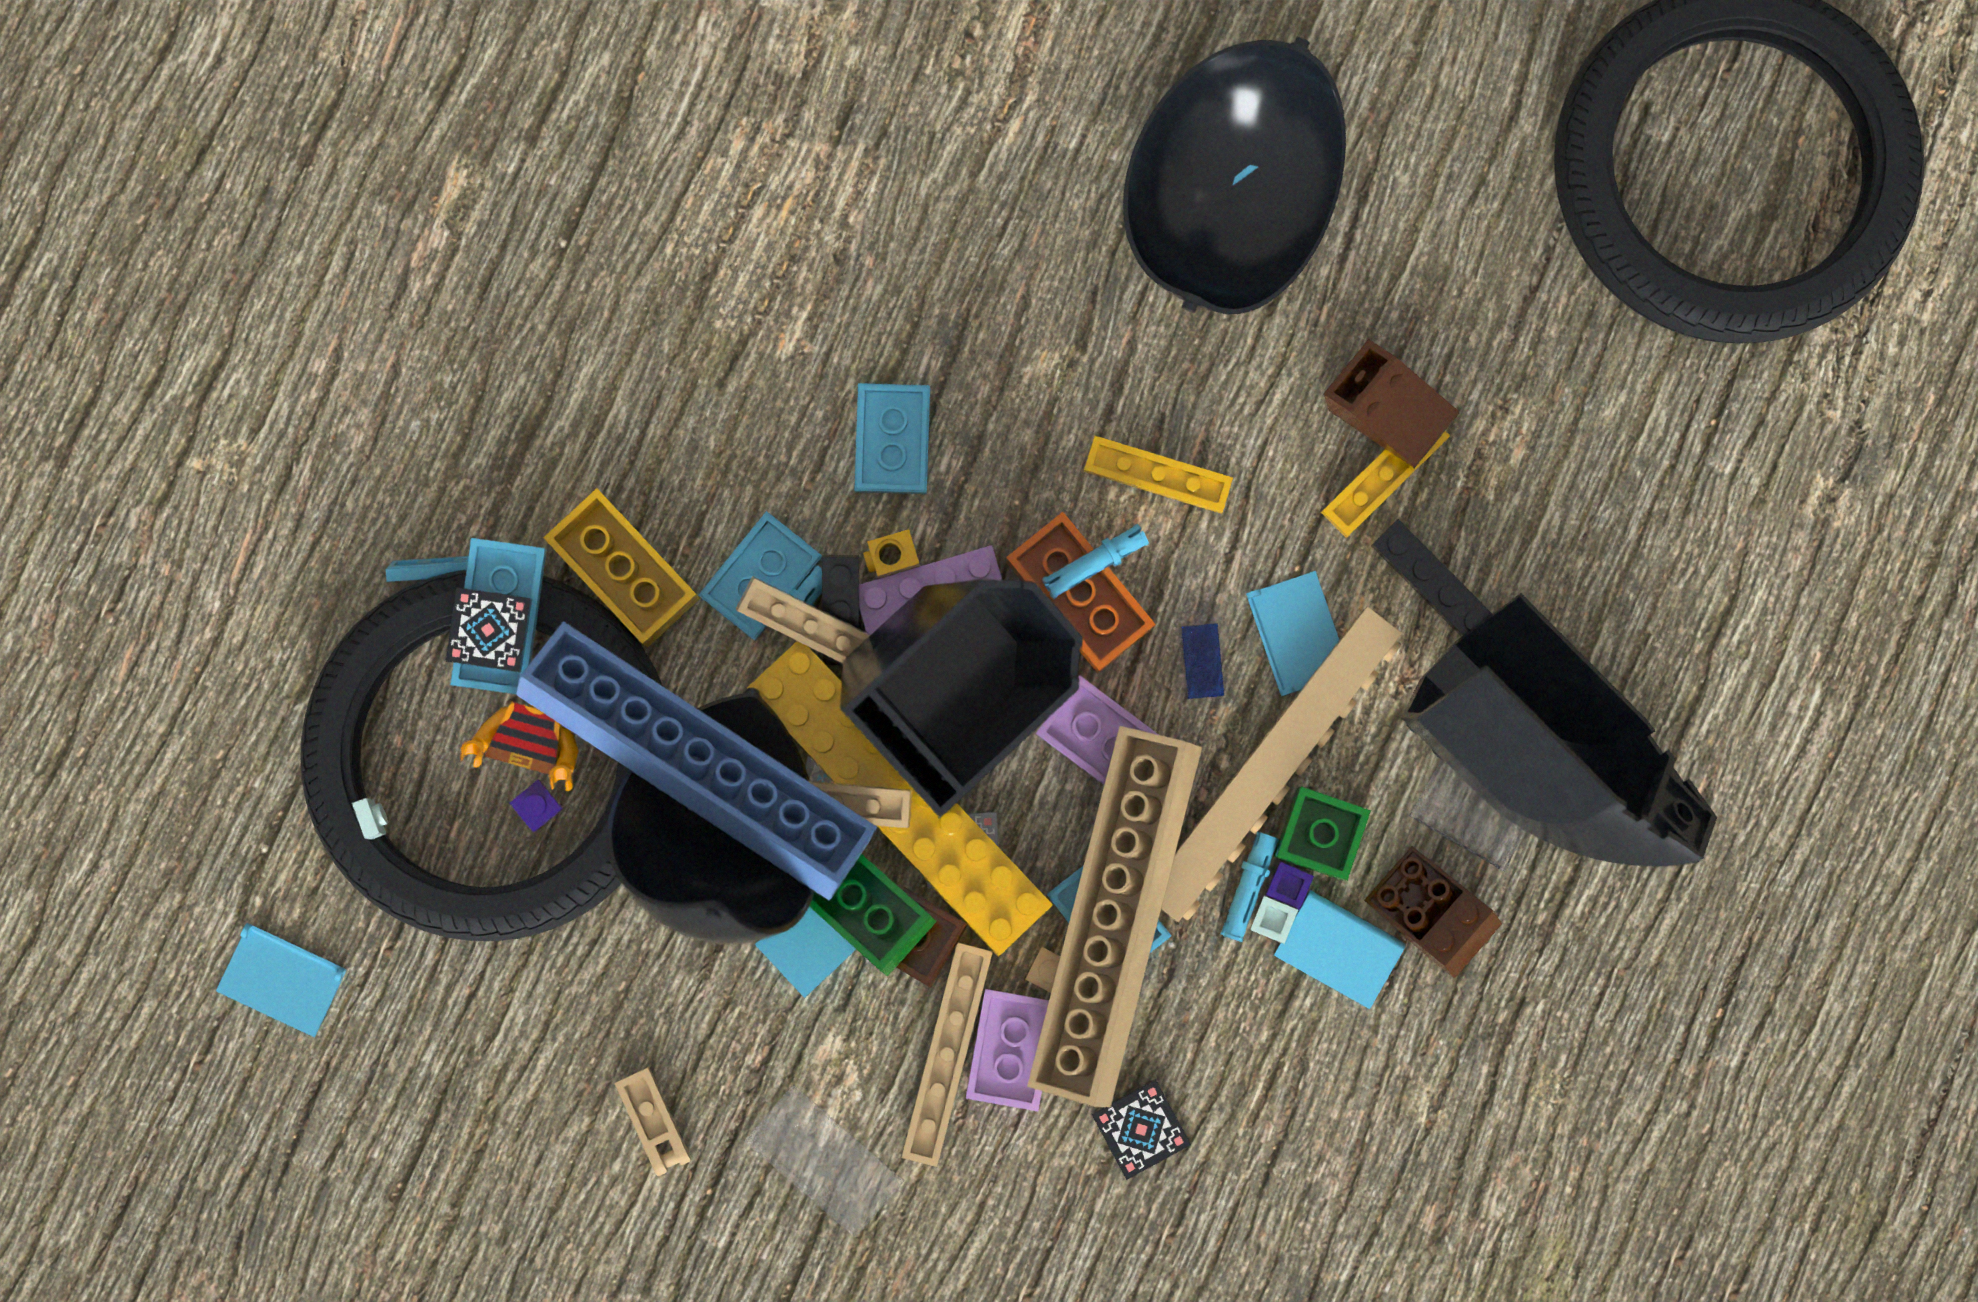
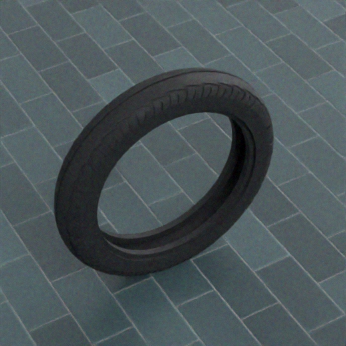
(1701, 307)
(334, 777)

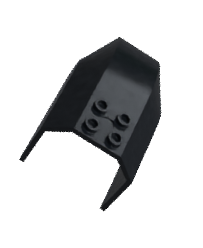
(1556, 745)

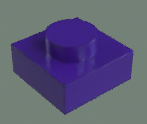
(536, 805)
(1289, 885)

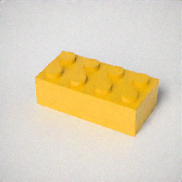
(621, 568)

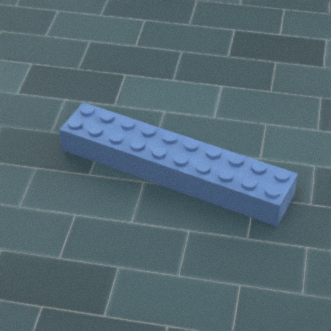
(695, 760)

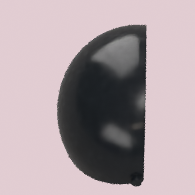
(1251, 239)
(690, 869)

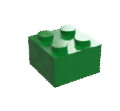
(1322, 833)

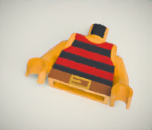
(528, 740)

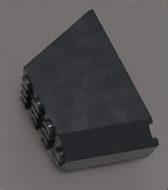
(960, 681)

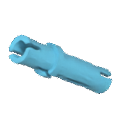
(1095, 561)
(1249, 886)

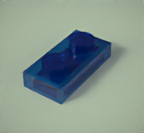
(1202, 661)

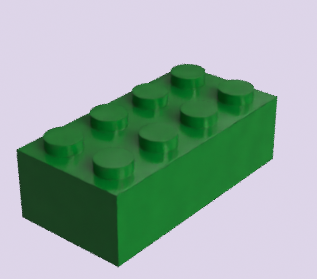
(874, 915)

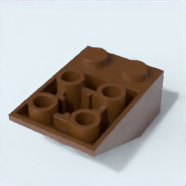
(1389, 404)
(1433, 911)

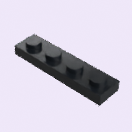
(1430, 578)

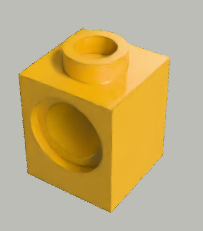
(899, 540)

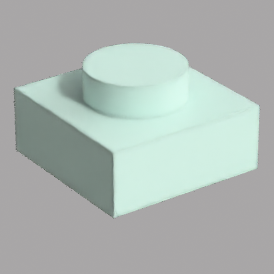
(370, 817)
(1274, 920)

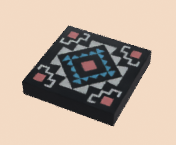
(488, 629)
(1141, 1129)

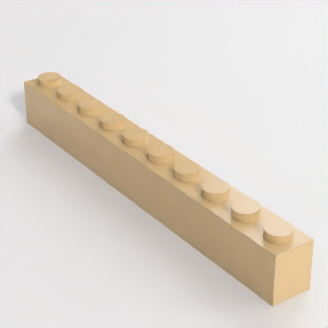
(1276, 759)

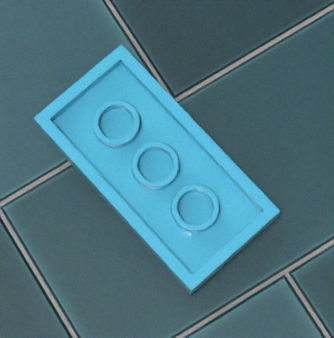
(507, 571)

